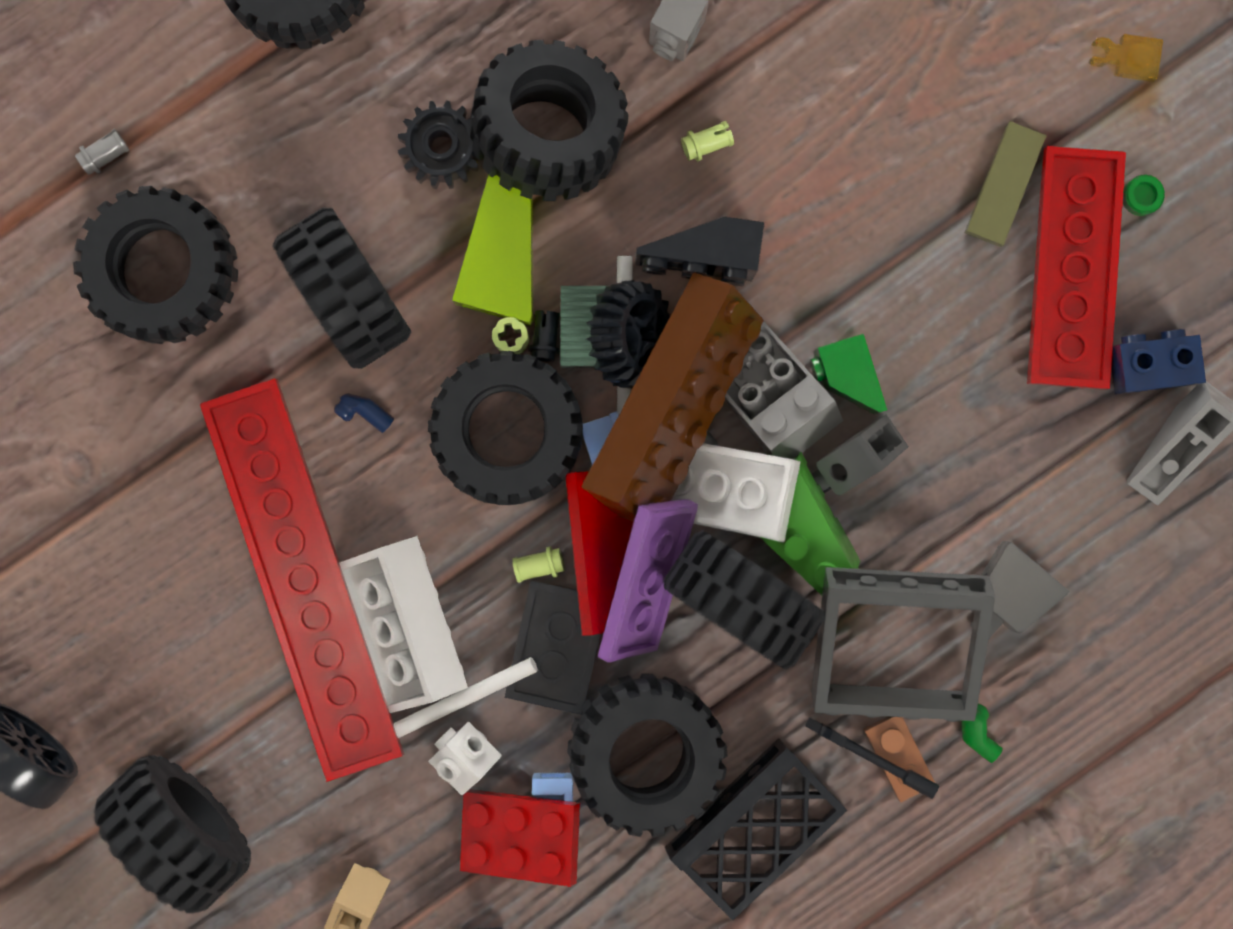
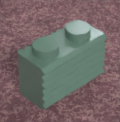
(574, 329)

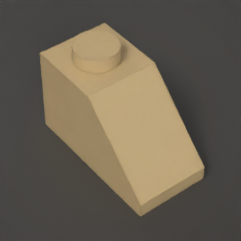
(358, 899)

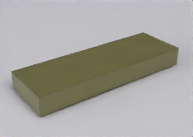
(1005, 184)

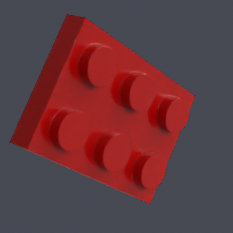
(520, 837)

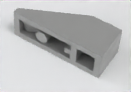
(1183, 442)

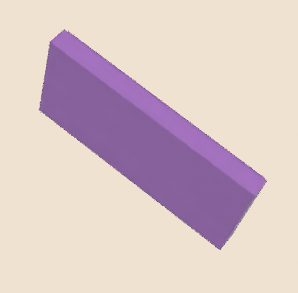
(640, 596)

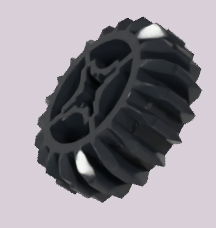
(626, 330)

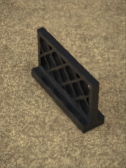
(726, 813)

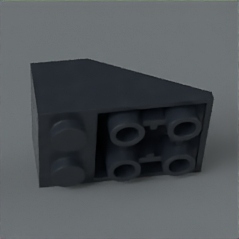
(716, 248)

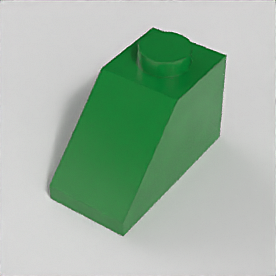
(849, 373)

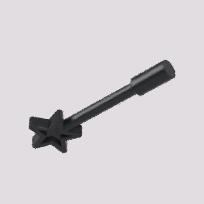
(908, 777)

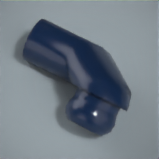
(366, 409)

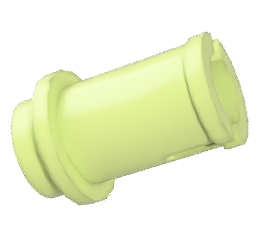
(706, 141)
(539, 564)

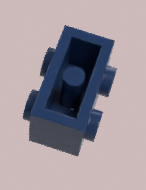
(1157, 364)

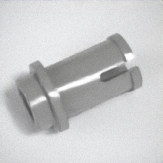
(101, 152)

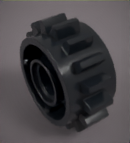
(422, 132)

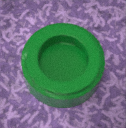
(1143, 195)

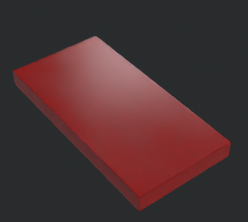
(598, 550)

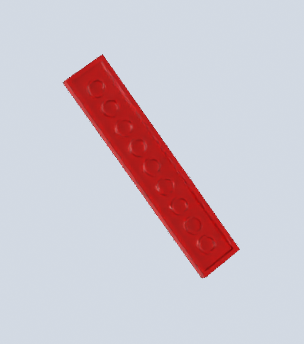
(301, 579)

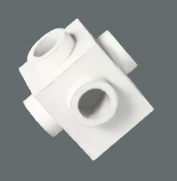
(463, 757)

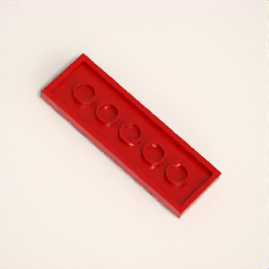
(1076, 267)

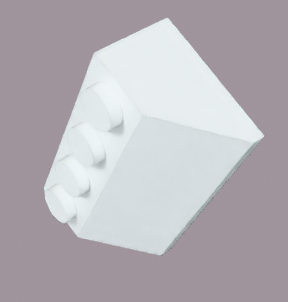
(404, 625)

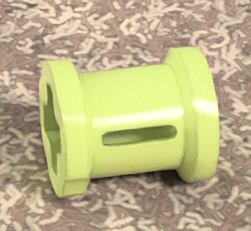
(500, 331)

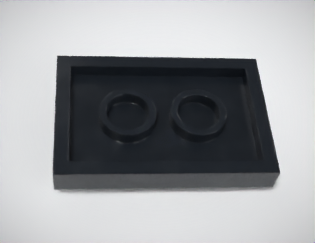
(554, 640)

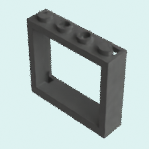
(906, 590)

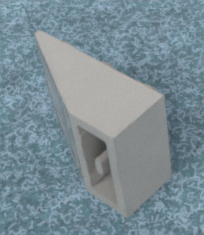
(780, 399)

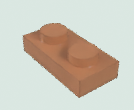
(894, 742)

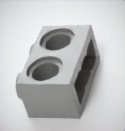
(676, 27)

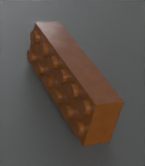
(675, 398)

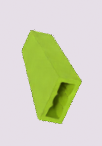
(499, 256)

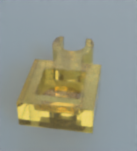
(1134, 56)

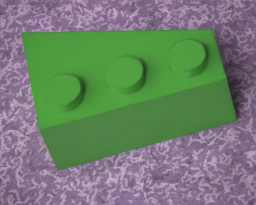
(813, 533)

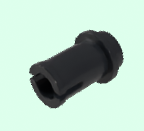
(545, 336)

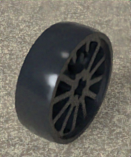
(32, 761)

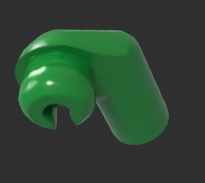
(975, 735)

